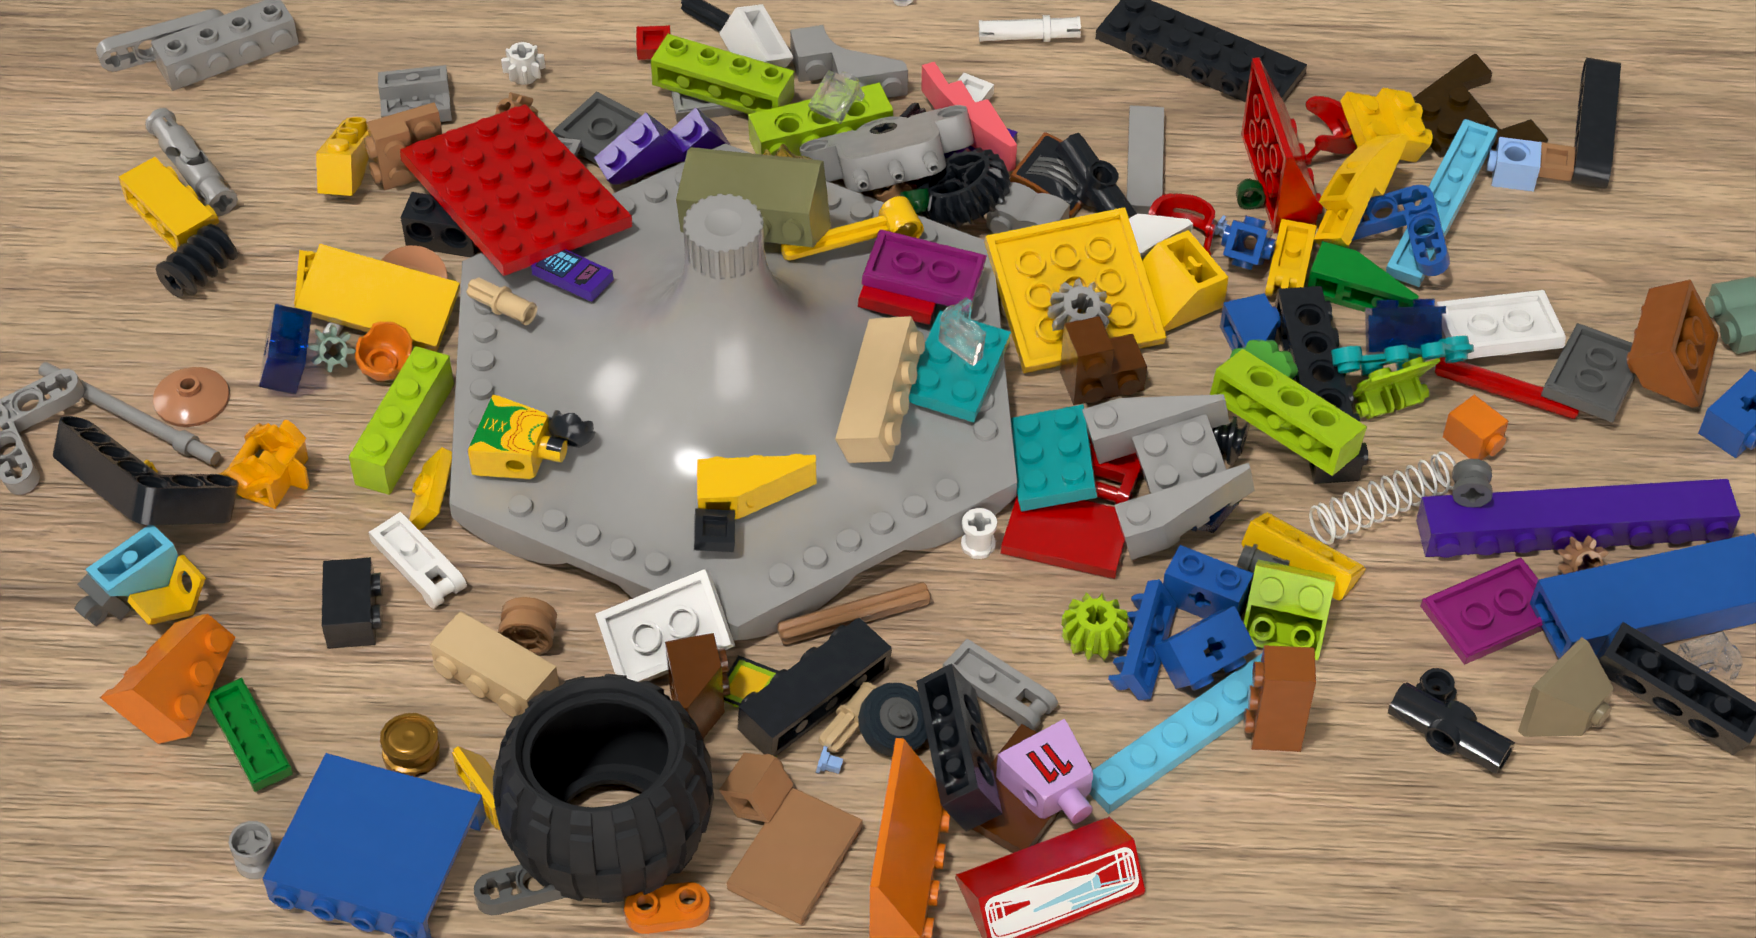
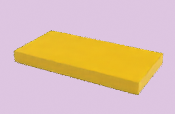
(365, 291)

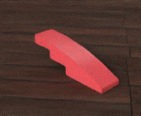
(986, 124)

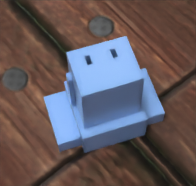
(1221, 226)
(829, 762)

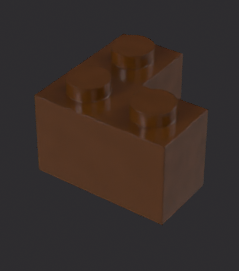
(1099, 365)

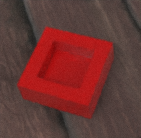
(649, 39)

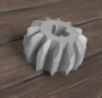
(1081, 298)

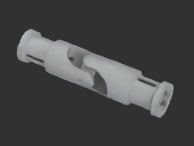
(191, 161)

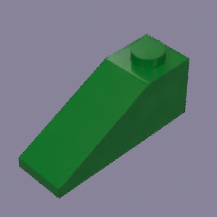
(1354, 279)

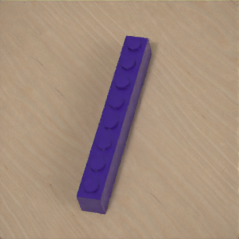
(1551, 516)

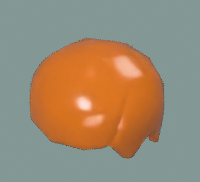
(383, 350)

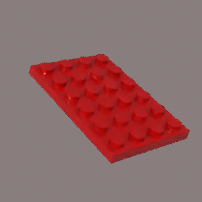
(515, 189)

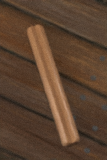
(866, 609)

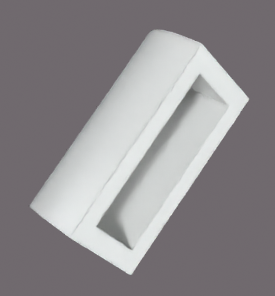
(754, 35)

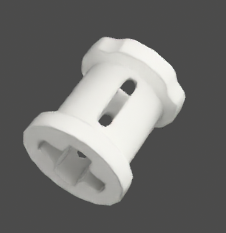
(979, 528)

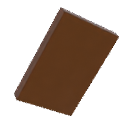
(1018, 824)

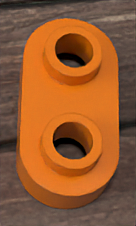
(667, 909)

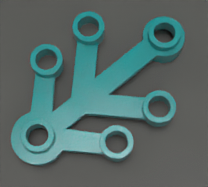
(1350, 358)

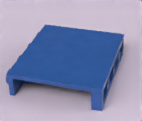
(371, 847)

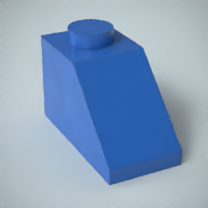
(1249, 320)

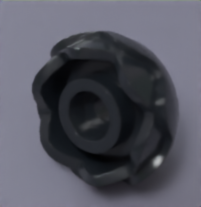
(571, 428)

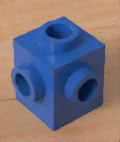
(1234, 242)

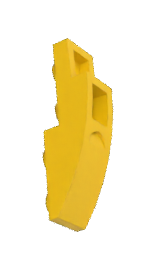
(1351, 187)

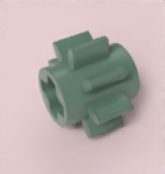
(341, 347)

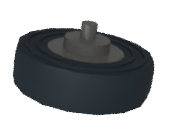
(890, 714)

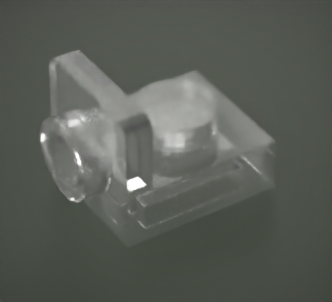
(836, 95)
(960, 333)
(1713, 653)

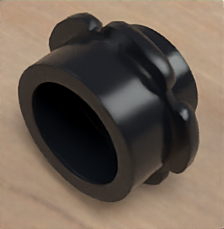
(1440, 680)

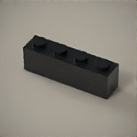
(813, 687)

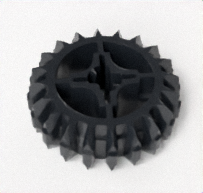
(966, 187)

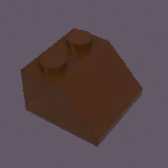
(698, 678)

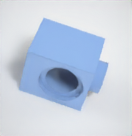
(1515, 164)

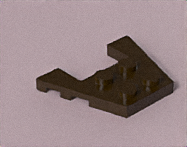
(1449, 103)

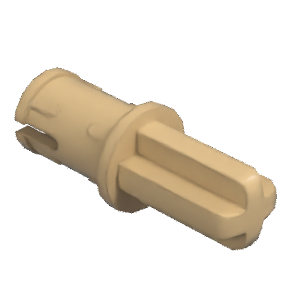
(502, 300)
(846, 721)

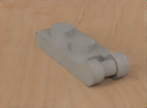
(1002, 685)

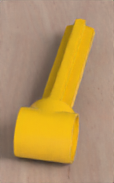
(894, 216)

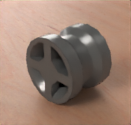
(1472, 483)

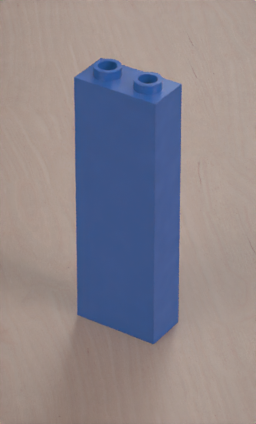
(1659, 594)

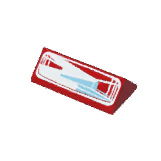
(1053, 882)

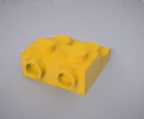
(1387, 114)

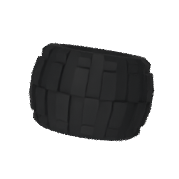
(595, 736)

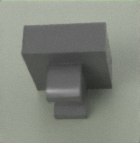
(99, 603)

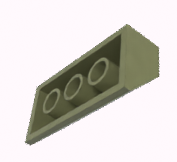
(784, 189)

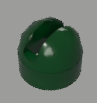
(1255, 195)
(918, 198)

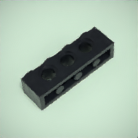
(1678, 688)
(958, 748)

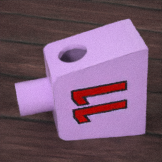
(1049, 773)

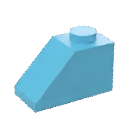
(137, 564)

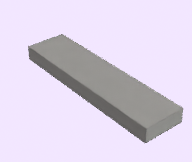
(1145, 156)

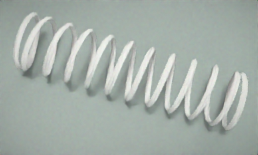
(1332, 528)

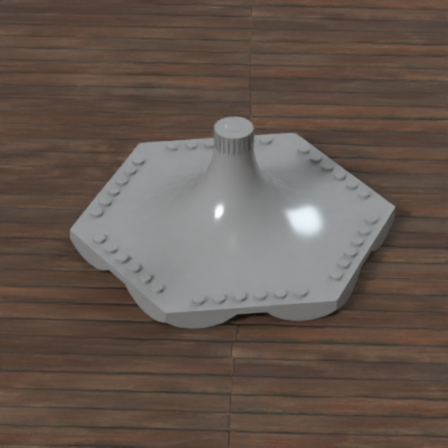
(703, 356)

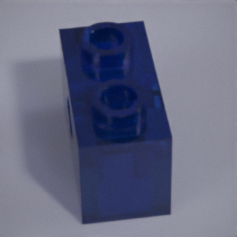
(285, 349)

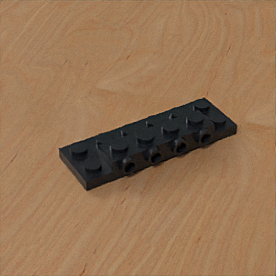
(1195, 48)

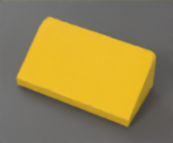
(478, 778)

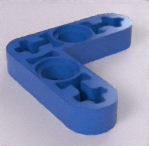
(1414, 218)

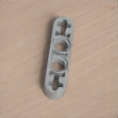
(120, 43)

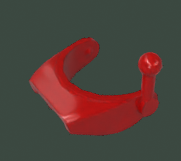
(1333, 115)
(1167, 206)

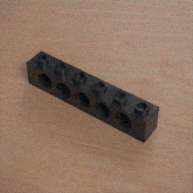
(1310, 338)

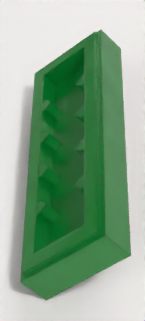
(248, 735)

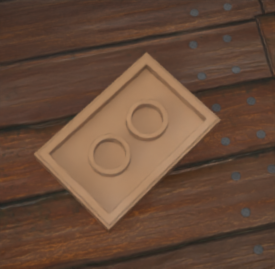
(795, 855)

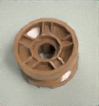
(529, 623)

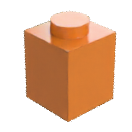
(1476, 429)

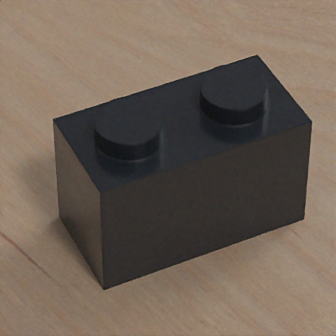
(350, 603)

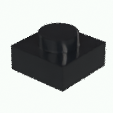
(714, 530)

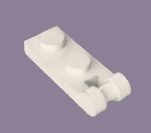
(417, 559)

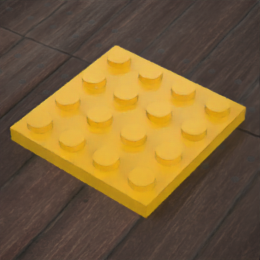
(1040, 258)

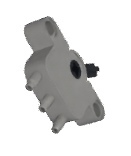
(893, 147)

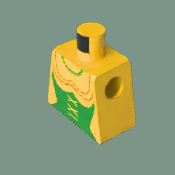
(513, 441)

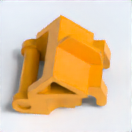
(277, 468)

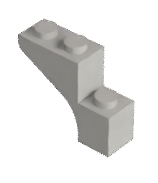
(816, 54)

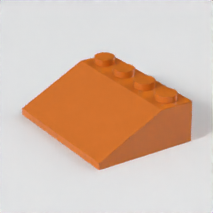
(907, 850)

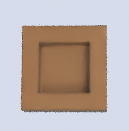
(1557, 161)

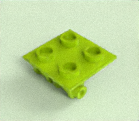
(1392, 389)

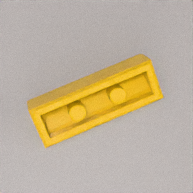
(1303, 551)

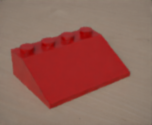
(1276, 154)

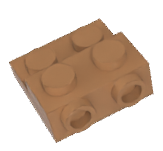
(396, 132)

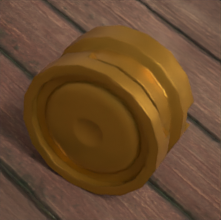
(410, 744)

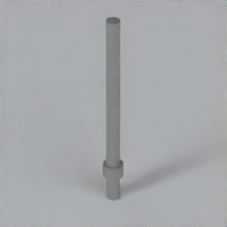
(182, 441)

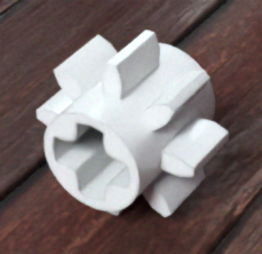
(523, 63)

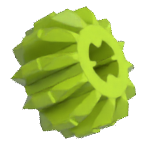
(1095, 626)

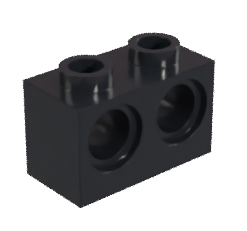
(431, 227)

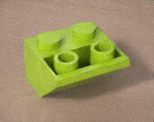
(1288, 606)

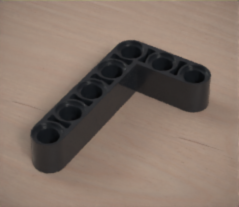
(136, 487)

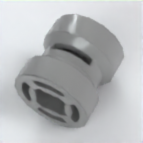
(252, 849)

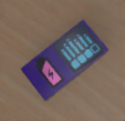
(574, 274)

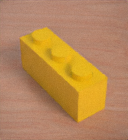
(165, 202)

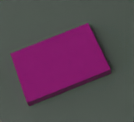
(923, 269)
(1486, 611)

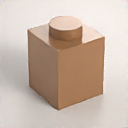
(756, 787)

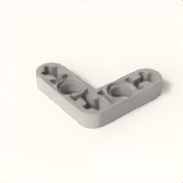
(14, 421)

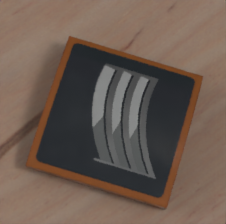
(1047, 173)

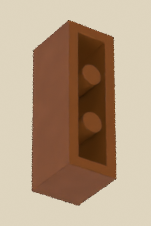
(1280, 698)

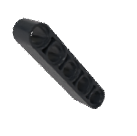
(1596, 122)

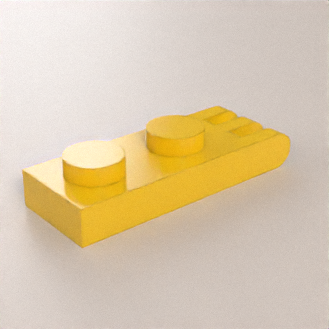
(1291, 255)

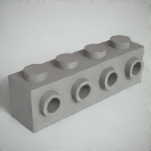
(224, 43)

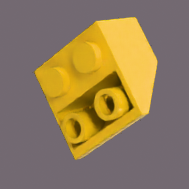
(1184, 280)

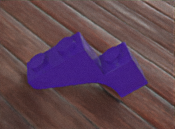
(651, 145)

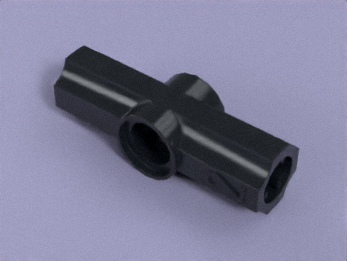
(1094, 176)
(1451, 727)

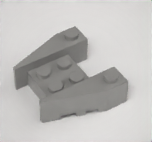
(1177, 461)

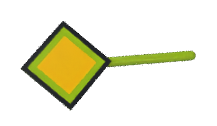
(746, 677)

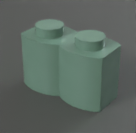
(1734, 310)

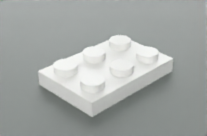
(1504, 323)
(641, 626)

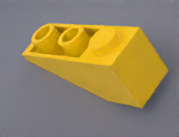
(343, 158)
(752, 481)

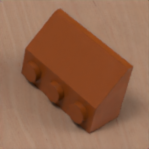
(1674, 343)

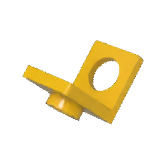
(170, 601)

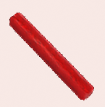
(1502, 386)

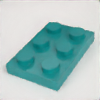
(952, 384)
(1053, 458)

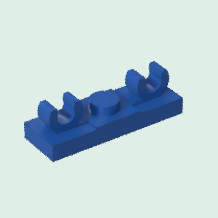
(1150, 627)

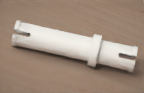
(1030, 29)

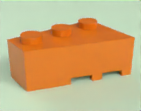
(173, 680)

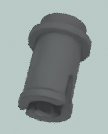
(1251, 555)

